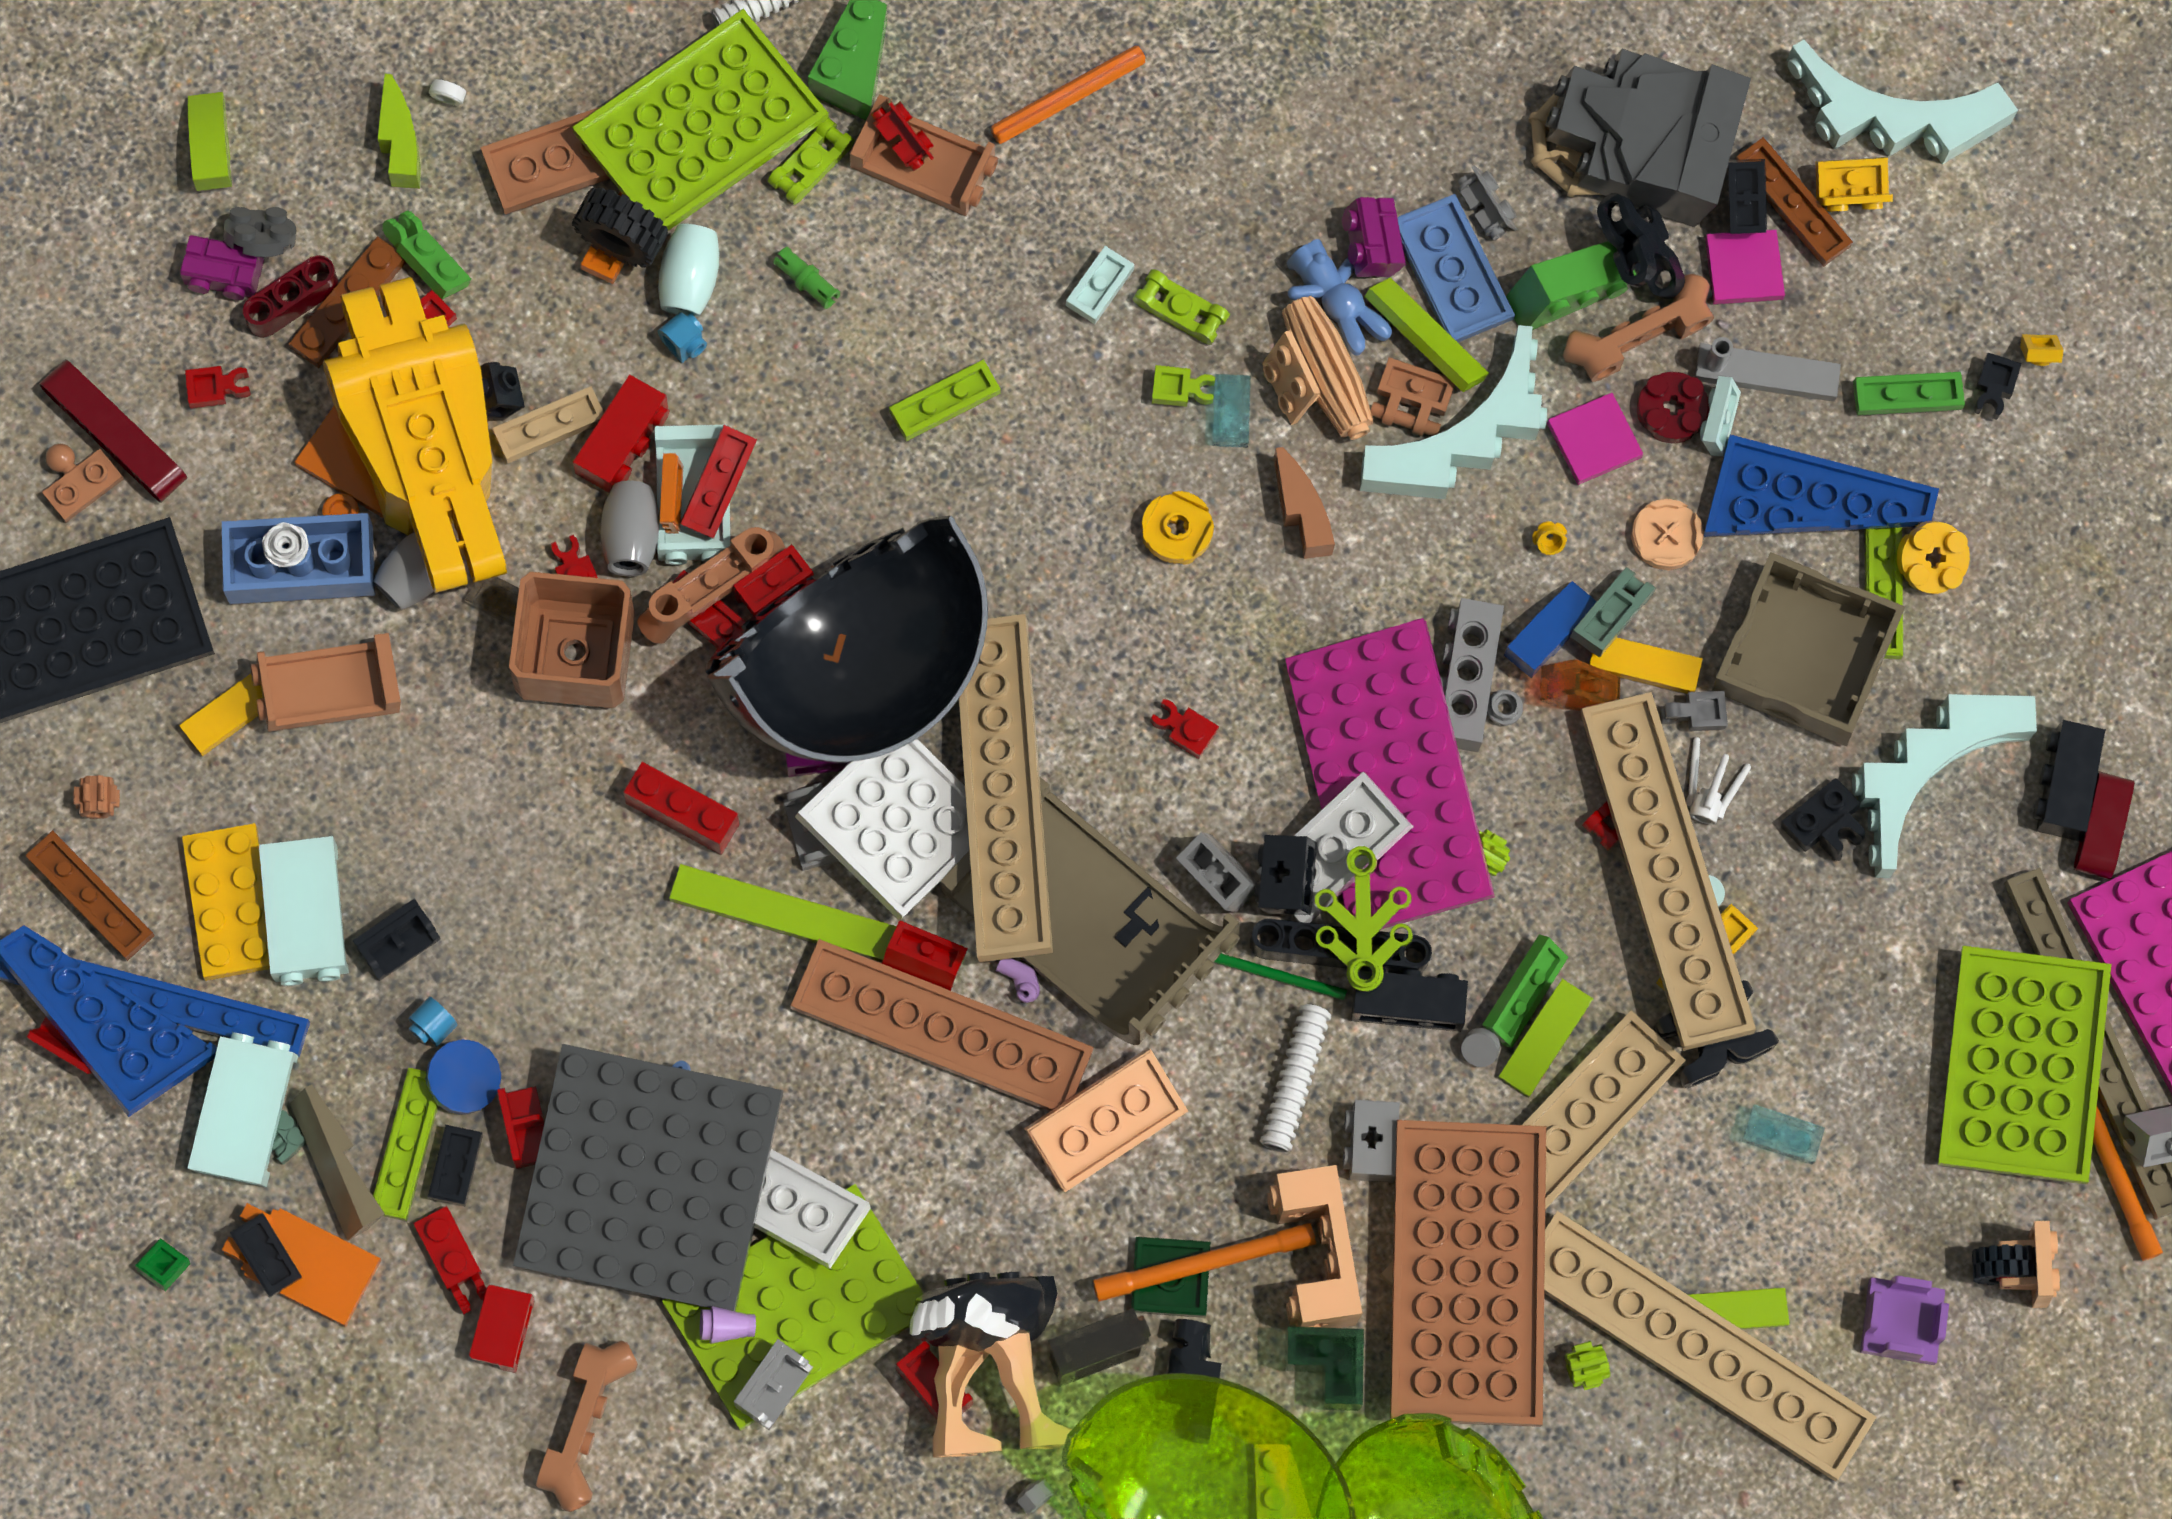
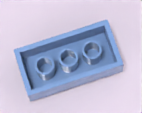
(335, 566)

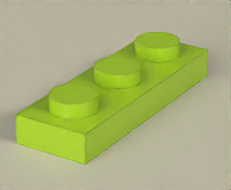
(944, 400)

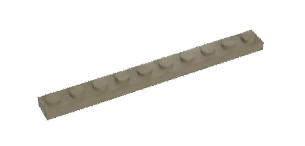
(2116, 1083)

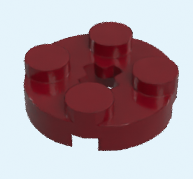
(1687, 392)

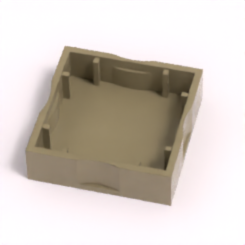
(1808, 649)

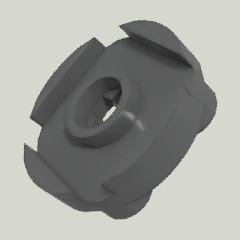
(259, 231)

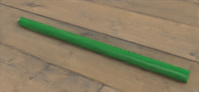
(1281, 976)

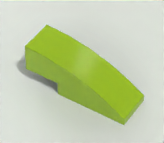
(398, 137)
(209, 141)
(1545, 1038)

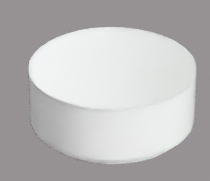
(447, 92)

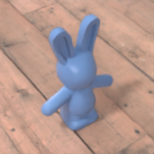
(1340, 300)

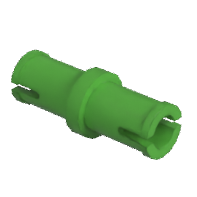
(806, 277)

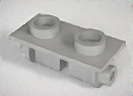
(1481, 190)

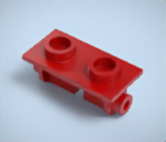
(912, 145)

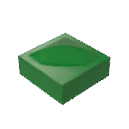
(162, 1264)

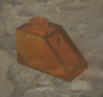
(1577, 685)

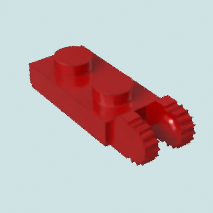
(450, 1254)

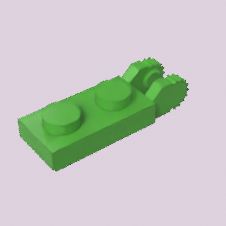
(425, 255)

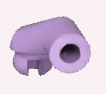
(1024, 978)

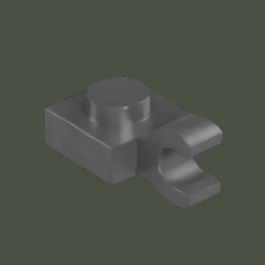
(1701, 710)

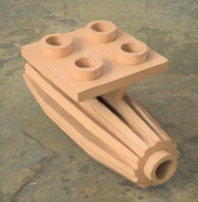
(1315, 366)

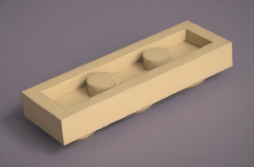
(548, 424)

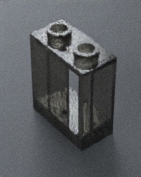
(1098, 1346)

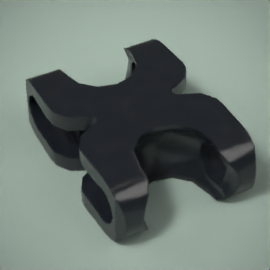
(1640, 246)
(1714, 1056)

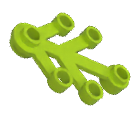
(1364, 926)

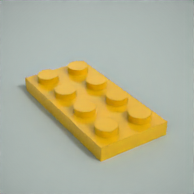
(227, 900)

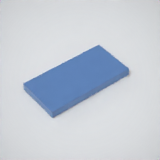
(1453, 269)

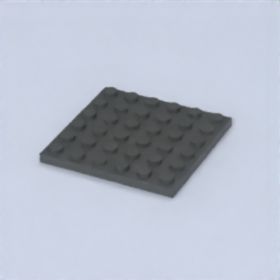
(648, 1178)

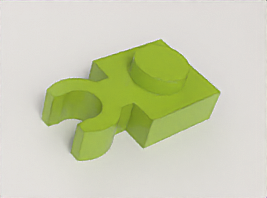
(1174, 386)

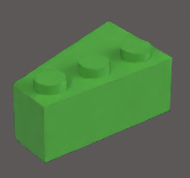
(851, 59)
(1566, 285)

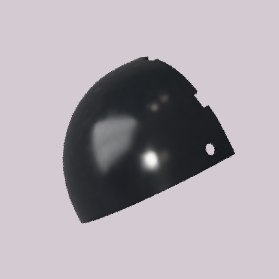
(909, 650)

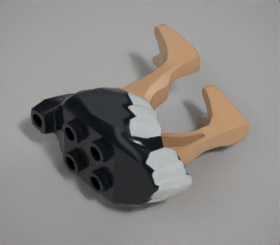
(980, 1319)

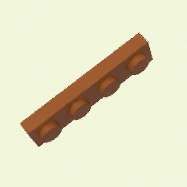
(1799, 206)
(328, 324)
(90, 895)

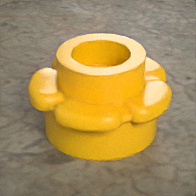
(1550, 545)

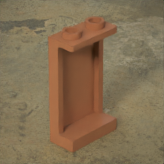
(948, 180)
(327, 685)

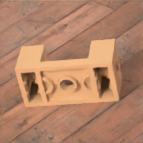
(1312, 1196)

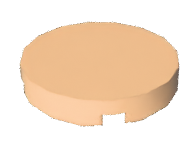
(1667, 534)

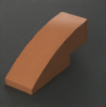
(1302, 506)

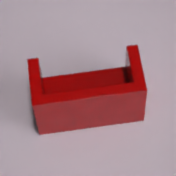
(919, 1371)

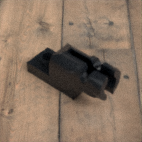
(1195, 1350)

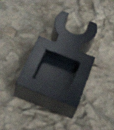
(1997, 381)

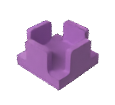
(1904, 1319)

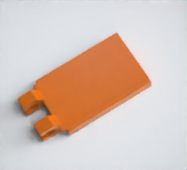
(330, 1267)

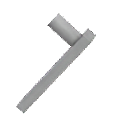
(1767, 371)

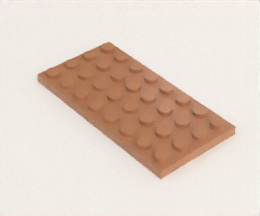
(1469, 1272)

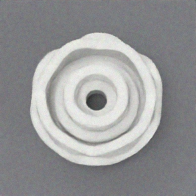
(280, 535)

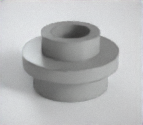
(1507, 697)

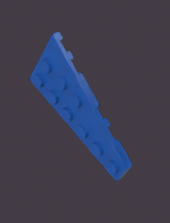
(1790, 491)
(113, 1031)

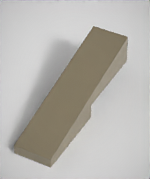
(328, 1145)

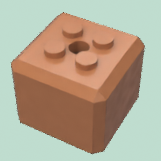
(564, 612)

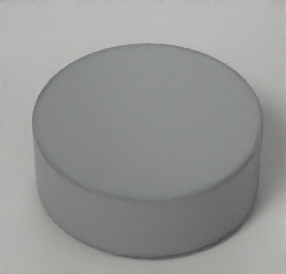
(1480, 1047)

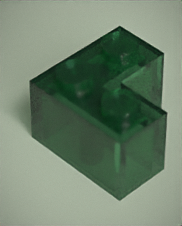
(1334, 1353)

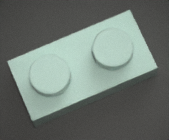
(1100, 284)
(1723, 407)

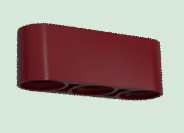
(284, 312)
(2101, 844)

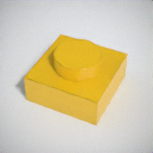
(2041, 349)

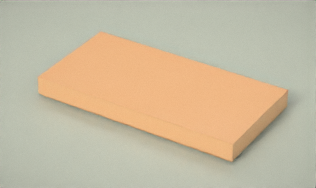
(1106, 1120)

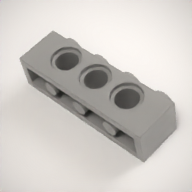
(1485, 622)

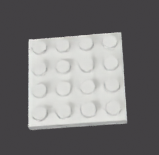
(893, 823)

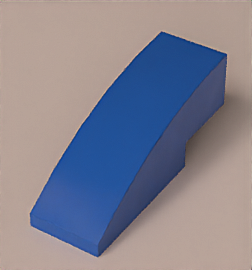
(1549, 629)

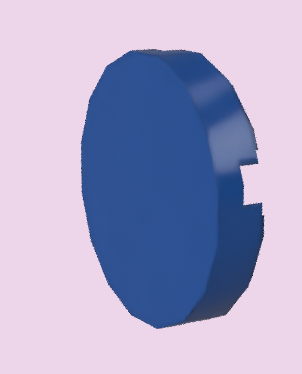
(463, 1077)

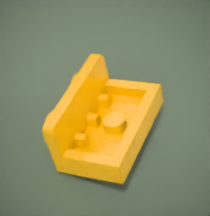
(1852, 183)

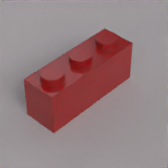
(621, 434)
(681, 808)

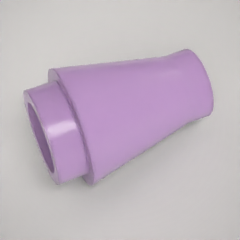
(725, 1325)

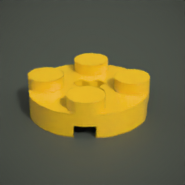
(1181, 547)
(1952, 564)

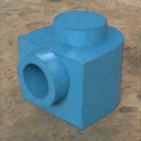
(683, 336)
(431, 1022)

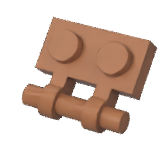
(1414, 387)

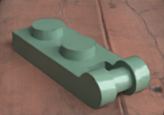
(1612, 612)

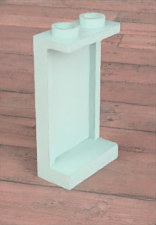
(693, 448)
(303, 910)
(242, 1109)

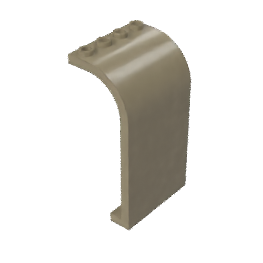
(1088, 893)

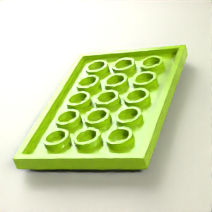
(701, 121)
(2024, 1064)
(810, 1308)

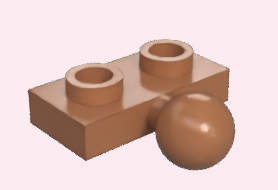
(80, 483)

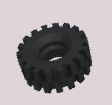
(619, 227)

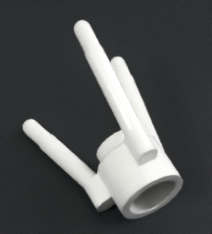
(1707, 805)

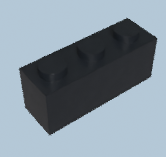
(2069, 780)
(1412, 1001)

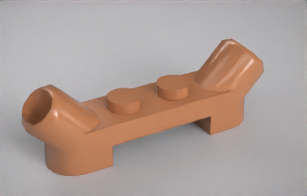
(1604, 355)
(707, 584)
(561, 1471)

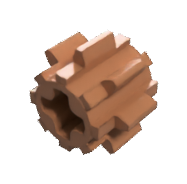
(96, 797)

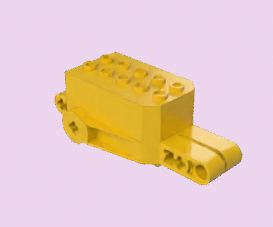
(420, 427)

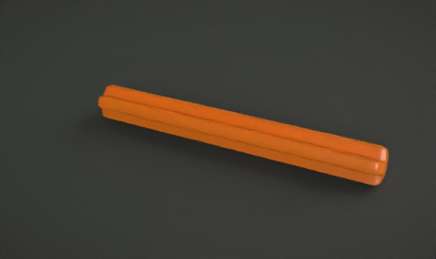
(1068, 94)

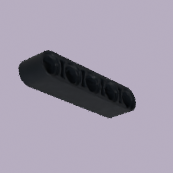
(1286, 950)

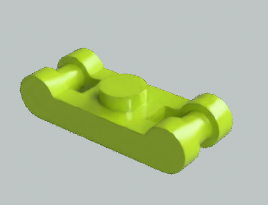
(811, 161)
(1181, 307)

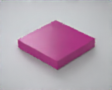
(1744, 267)
(1595, 438)

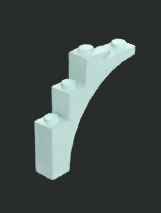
(1894, 123)
(1428, 465)
(1966, 725)

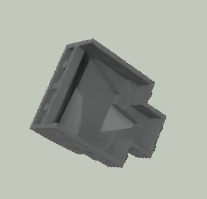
(1651, 131)

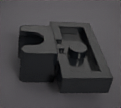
(1826, 820)

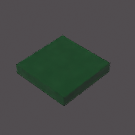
(1173, 1298)

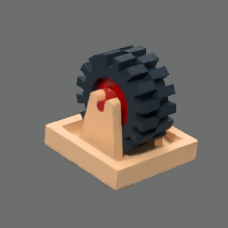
(2022, 1264)

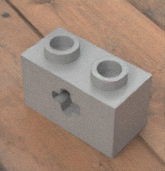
(1218, 872)
(1378, 1119)

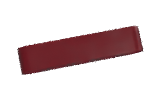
(113, 431)

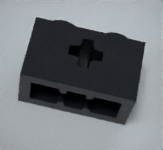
(1293, 892)

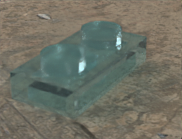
(1231, 411)
(1783, 1134)

